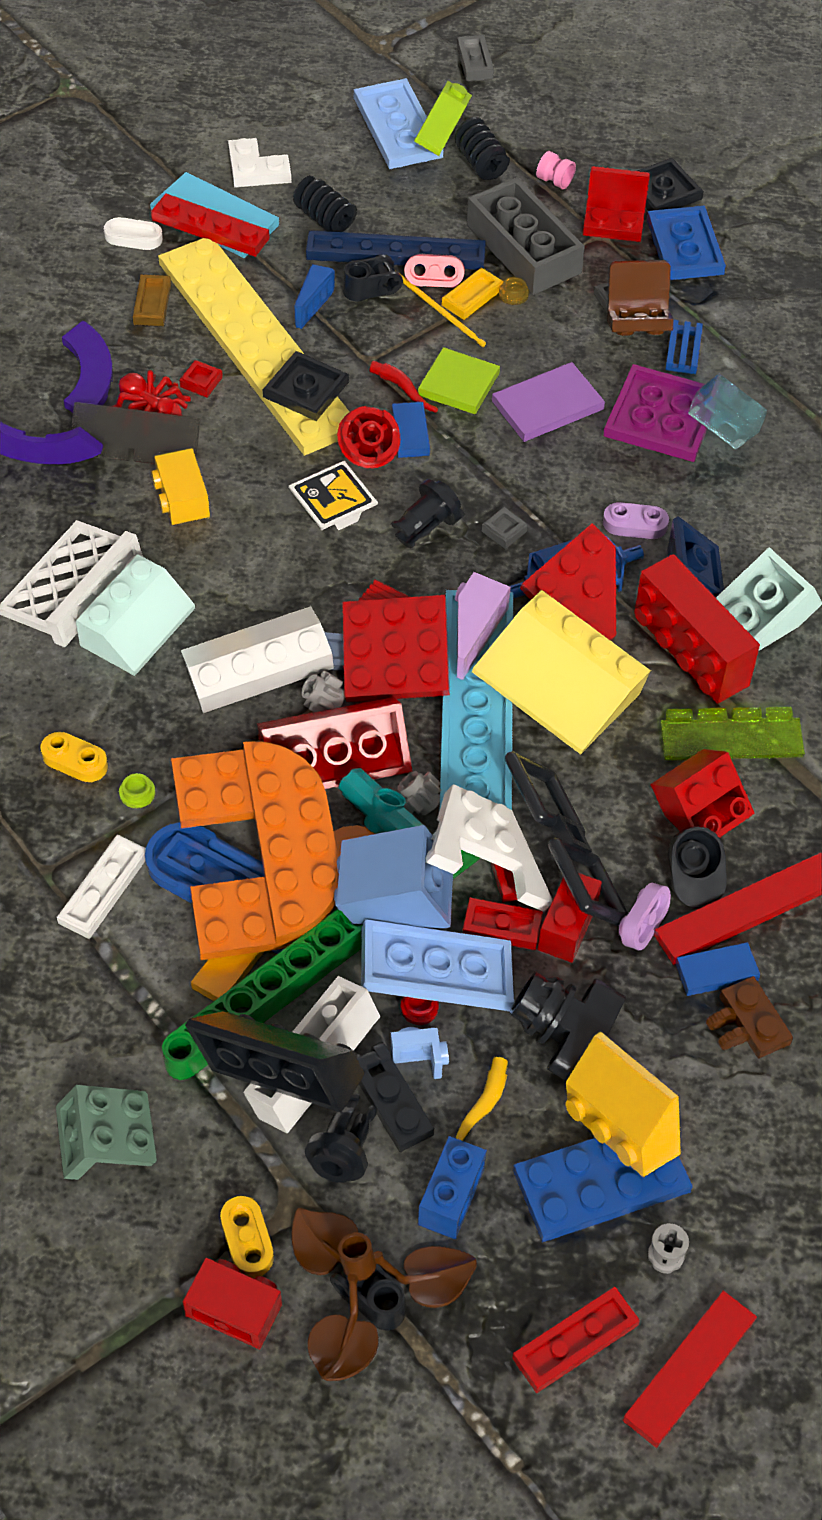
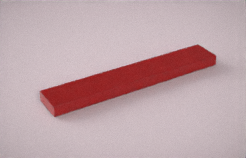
(742, 909)

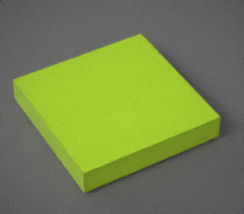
(459, 380)

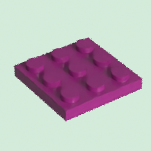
(655, 414)

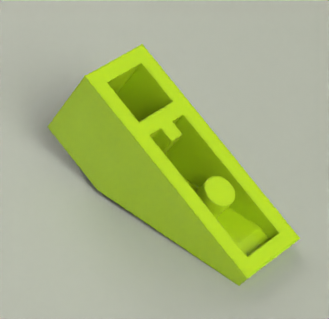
(443, 117)

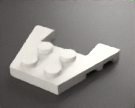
(491, 833)

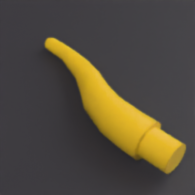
(492, 1093)

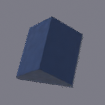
(697, 554)

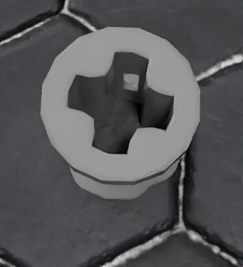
(656, 1251)

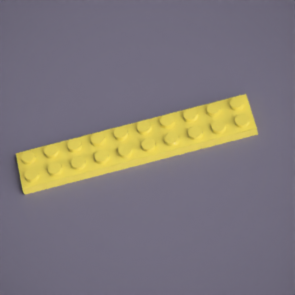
(246, 332)

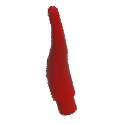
(399, 378)

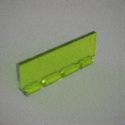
(742, 736)

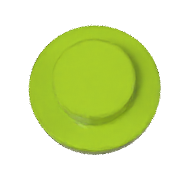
(137, 791)

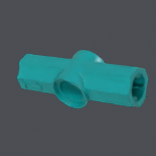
(380, 805)

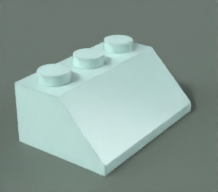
(134, 615)

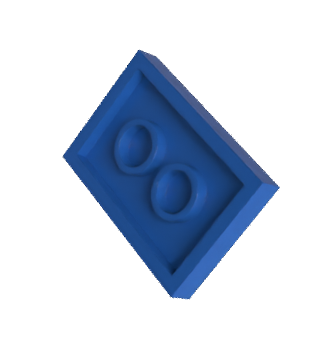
(686, 242)

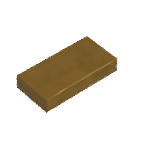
(152, 300)

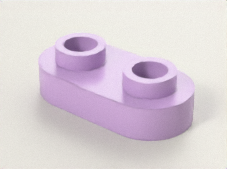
(635, 520)
(645, 916)

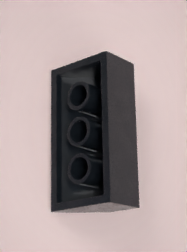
(277, 1058)

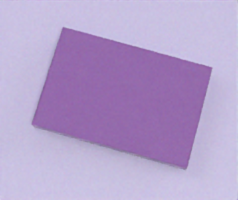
(548, 401)

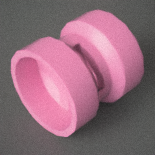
(556, 170)

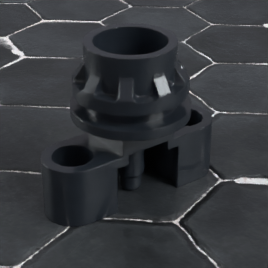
(557, 1014)

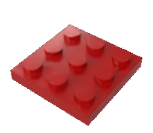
(395, 648)

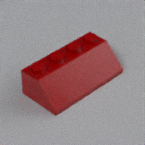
(346, 739)

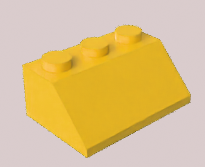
(624, 1106)

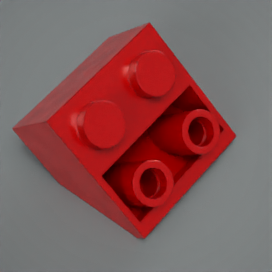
(704, 793)

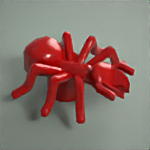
(147, 397)

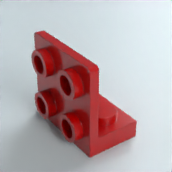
(616, 204)

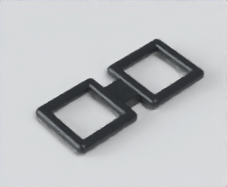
(569, 839)

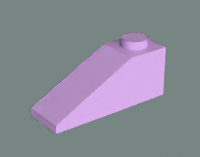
(480, 610)

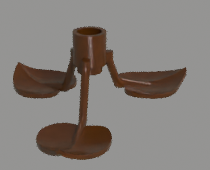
(347, 1346)

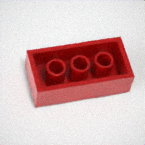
(696, 629)

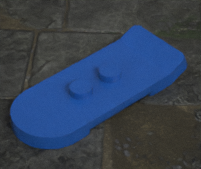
(196, 857)

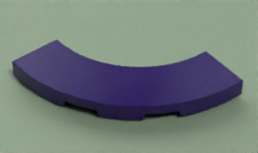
(95, 366)
(53, 449)

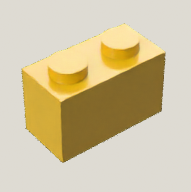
(181, 486)

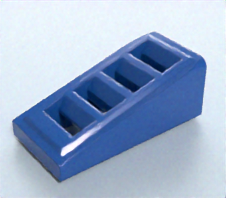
(314, 293)

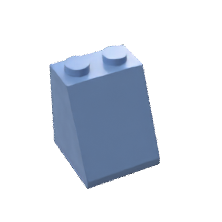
(390, 881)

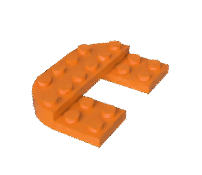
(293, 838)

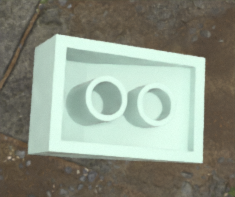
(770, 598)

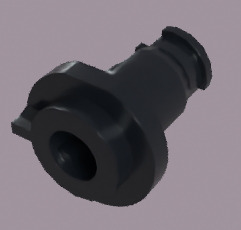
(436, 505)
(339, 1152)

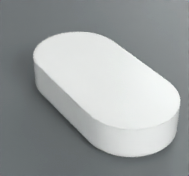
(133, 233)

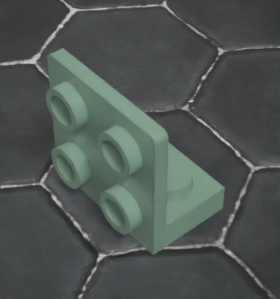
(104, 1128)

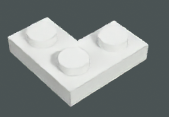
(252, 170)

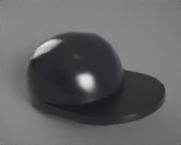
(697, 866)

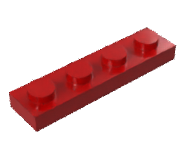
(210, 224)

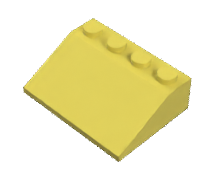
(561, 672)

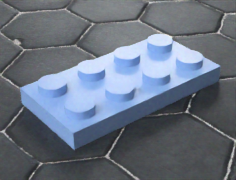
(394, 121)
(436, 965)

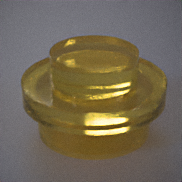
(514, 291)

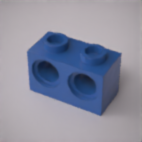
(452, 1187)

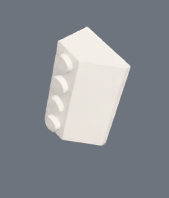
(258, 659)

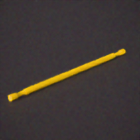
(441, 310)

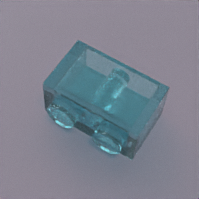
(727, 411)

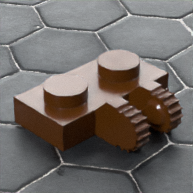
(754, 1016)

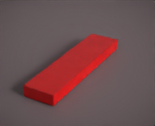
(689, 1369)

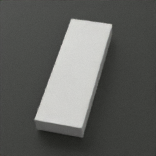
(102, 887)

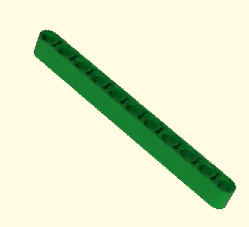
(278, 972)

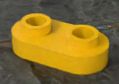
(71, 756)
(247, 1238)

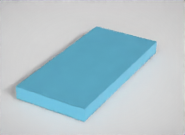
(207, 195)

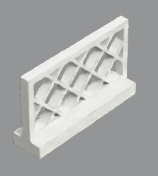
(88, 587)

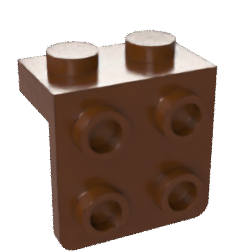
(639, 297)

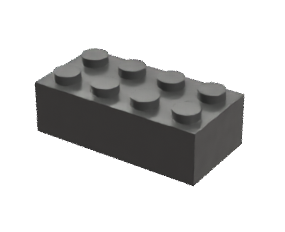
(525, 235)

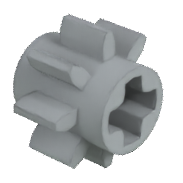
(323, 692)
(420, 792)

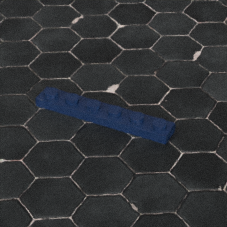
(359, 246)

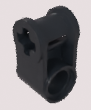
(368, 278)
(372, 1291)

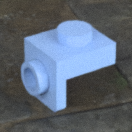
(418, 1045)

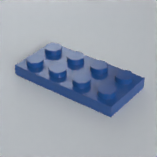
(591, 1186)

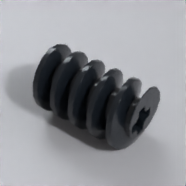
(481, 149)
(324, 204)

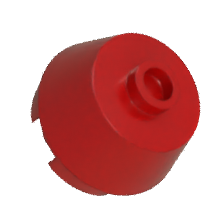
(369, 437)

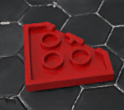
(582, 580)

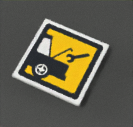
(333, 496)

